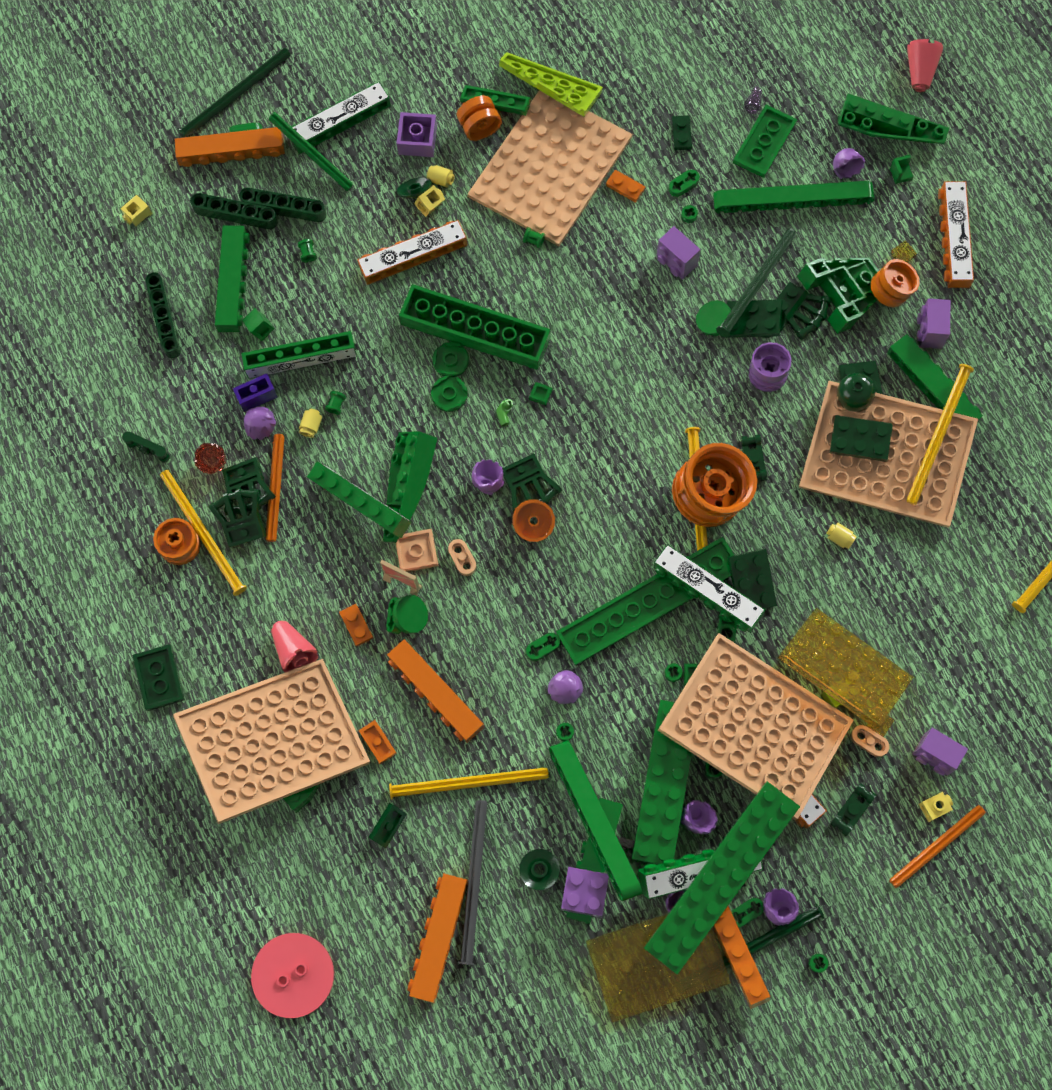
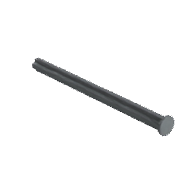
(473, 883)

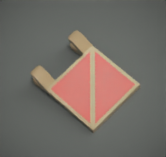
(391, 571)

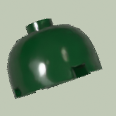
(856, 392)

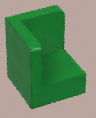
(901, 170)
(258, 324)

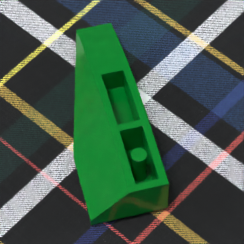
(887, 122)
(408, 474)

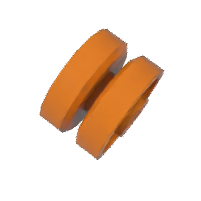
(479, 118)
(895, 283)
(533, 532)
(176, 541)

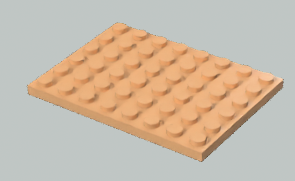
(549, 167)
(889, 483)
(755, 723)
(270, 740)

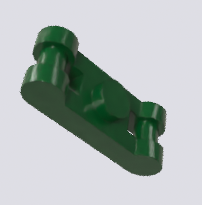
(145, 446)
(755, 455)
(853, 809)

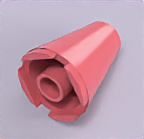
(923, 62)
(292, 647)

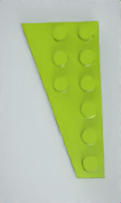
(564, 88)

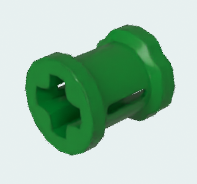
(534, 237)
(307, 250)
(335, 402)

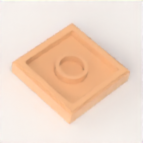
(417, 551)

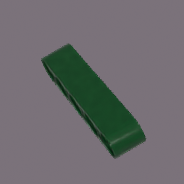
(292, 204)
(228, 205)
(163, 307)

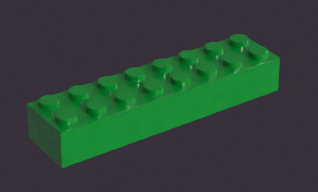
(475, 326)
(662, 796)

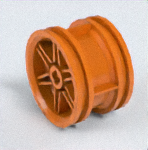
(728, 472)

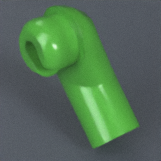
(503, 410)

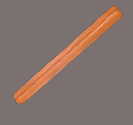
(275, 485)
(937, 846)

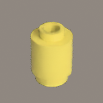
(440, 175)
(310, 423)
(841, 535)

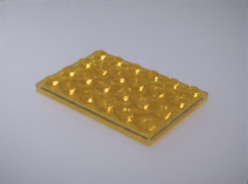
(846, 668)
(639, 982)

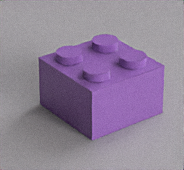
(416, 134)
(678, 253)
(934, 323)
(939, 752)
(585, 892)

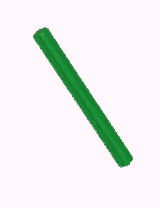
(309, 150)

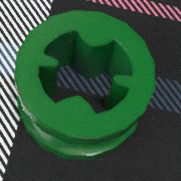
(691, 218)
(667, 673)
(559, 733)
(824, 961)

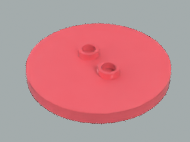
(292, 975)

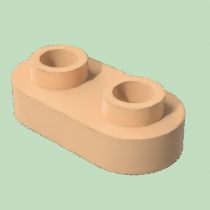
(462, 558)
(869, 741)

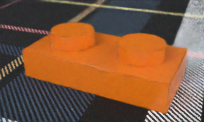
(625, 186)
(356, 625)
(377, 742)

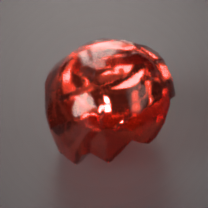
(210, 458)

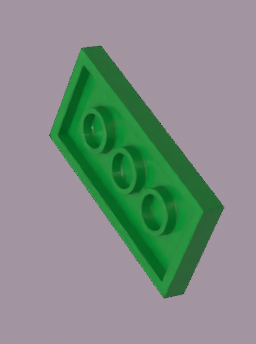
(764, 141)

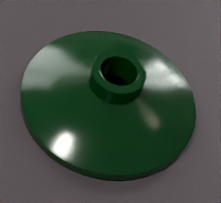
(414, 187)
(541, 858)

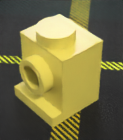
(423, 201)
(135, 211)
(929, 806)

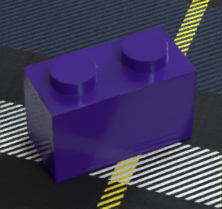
(255, 392)

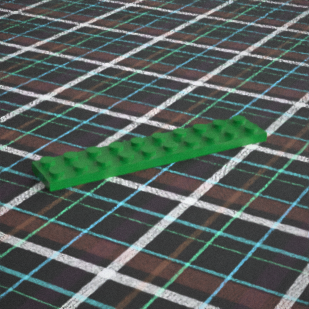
(637, 607)
(721, 877)

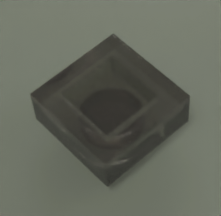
(626, 844)

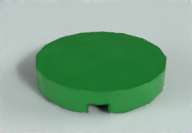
(711, 316)
(450, 359)
(449, 393)
(410, 614)

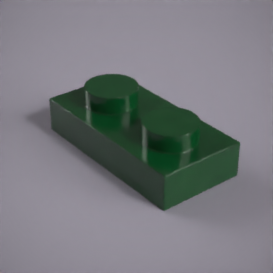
(682, 132)
(387, 825)

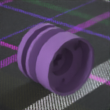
(775, 360)

